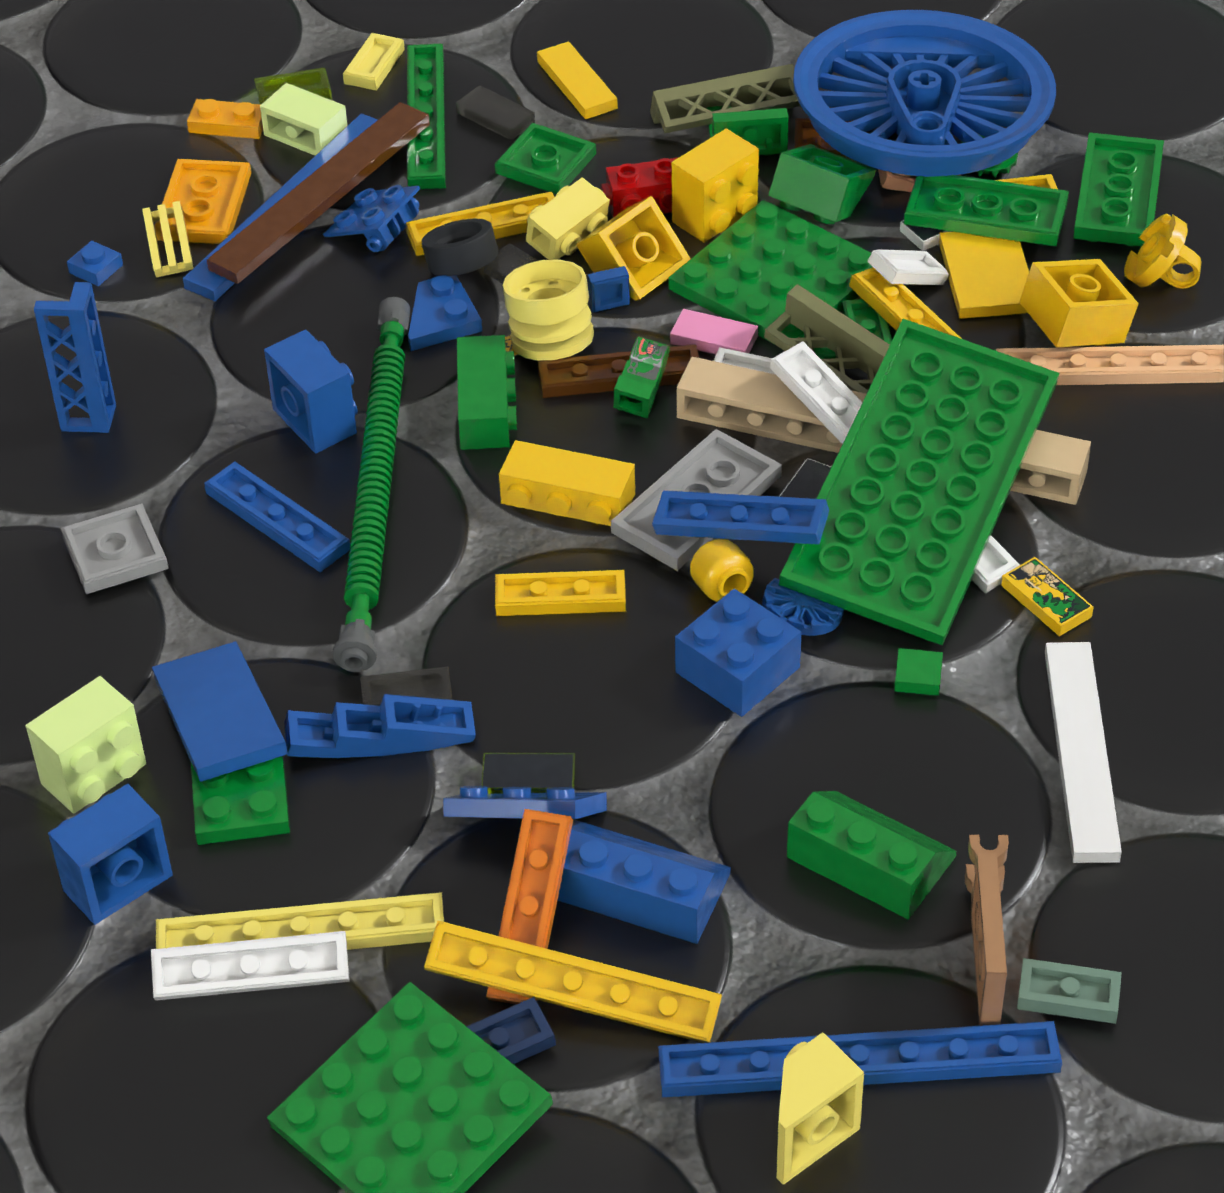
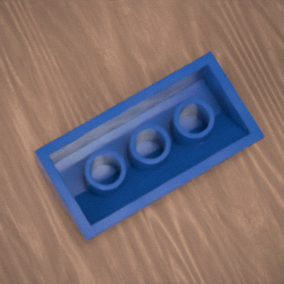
(640, 882)

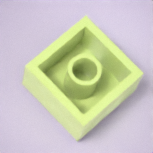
(86, 744)

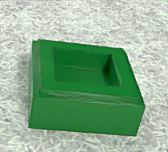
(918, 671)

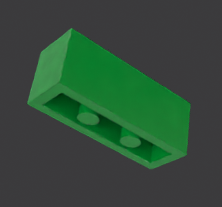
(485, 392)

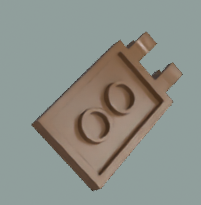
(985, 883)

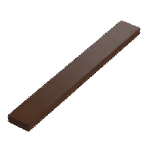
(317, 193)

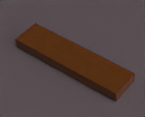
(602, 371)

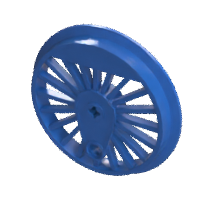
(924, 92)

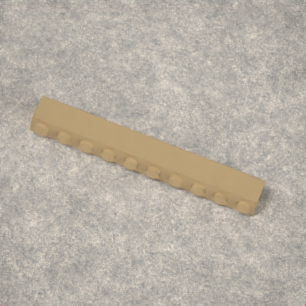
(766, 407)

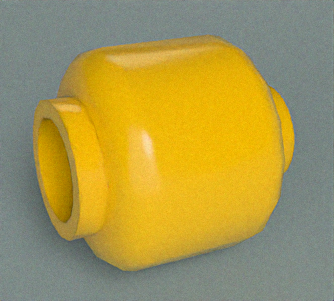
(720, 568)

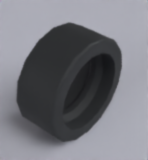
(460, 247)

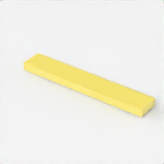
(365, 922)

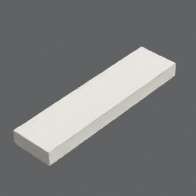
(249, 965)

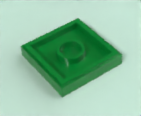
(545, 158)

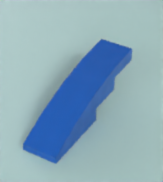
(392, 728)

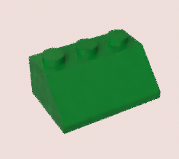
(866, 851)

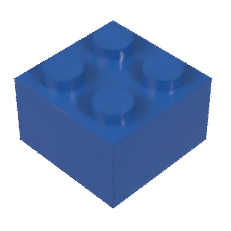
(311, 390)
(737, 652)
(110, 853)

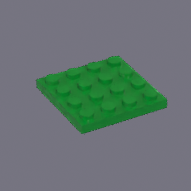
(761, 259)
(410, 1104)

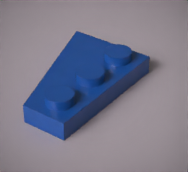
(477, 803)

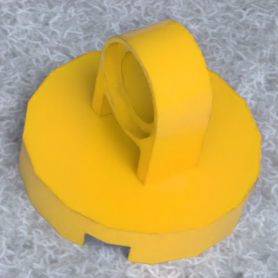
(1160, 252)

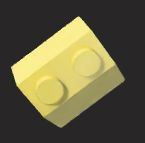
(816, 1104)

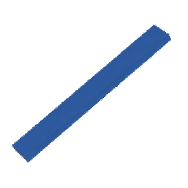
(212, 285)
(880, 1055)

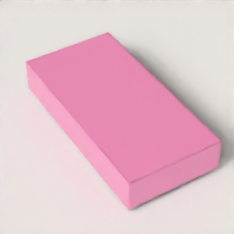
(712, 332)

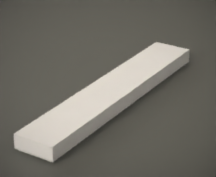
(1082, 753)

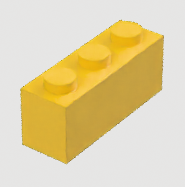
(566, 483)

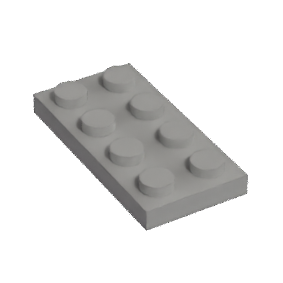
(713, 466)

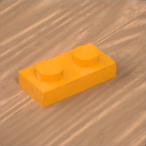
(225, 119)

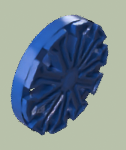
(801, 610)

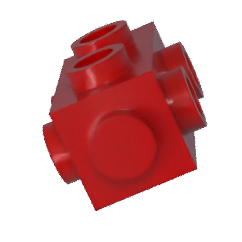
(638, 181)

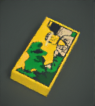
(1047, 596)

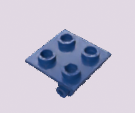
(377, 215)

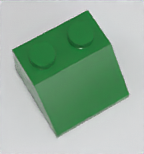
(820, 183)

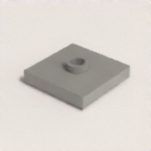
(114, 548)

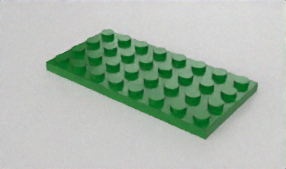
(921, 481)

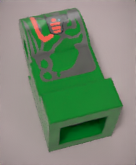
(641, 377)

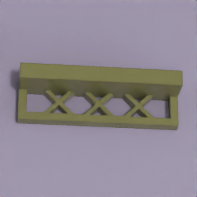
(686, 105)
(831, 329)

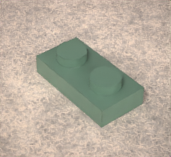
(1069, 990)

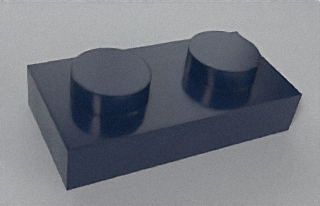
(516, 1031)

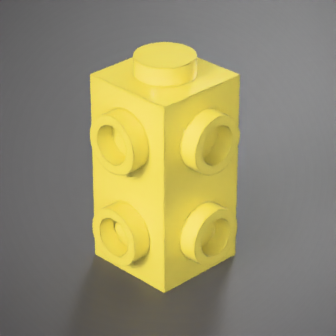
(567, 219)

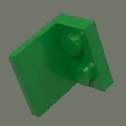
(761, 128)

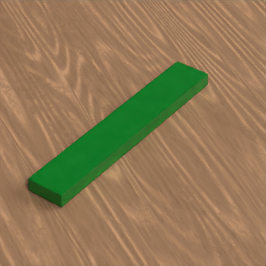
(426, 94)

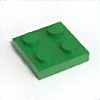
(241, 803)

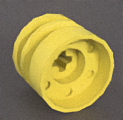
(548, 309)

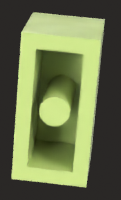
(302, 118)

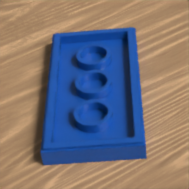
(219, 711)

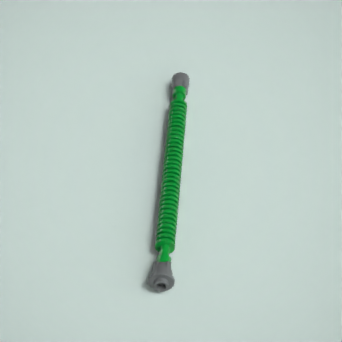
(356, 646)

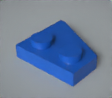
(441, 313)

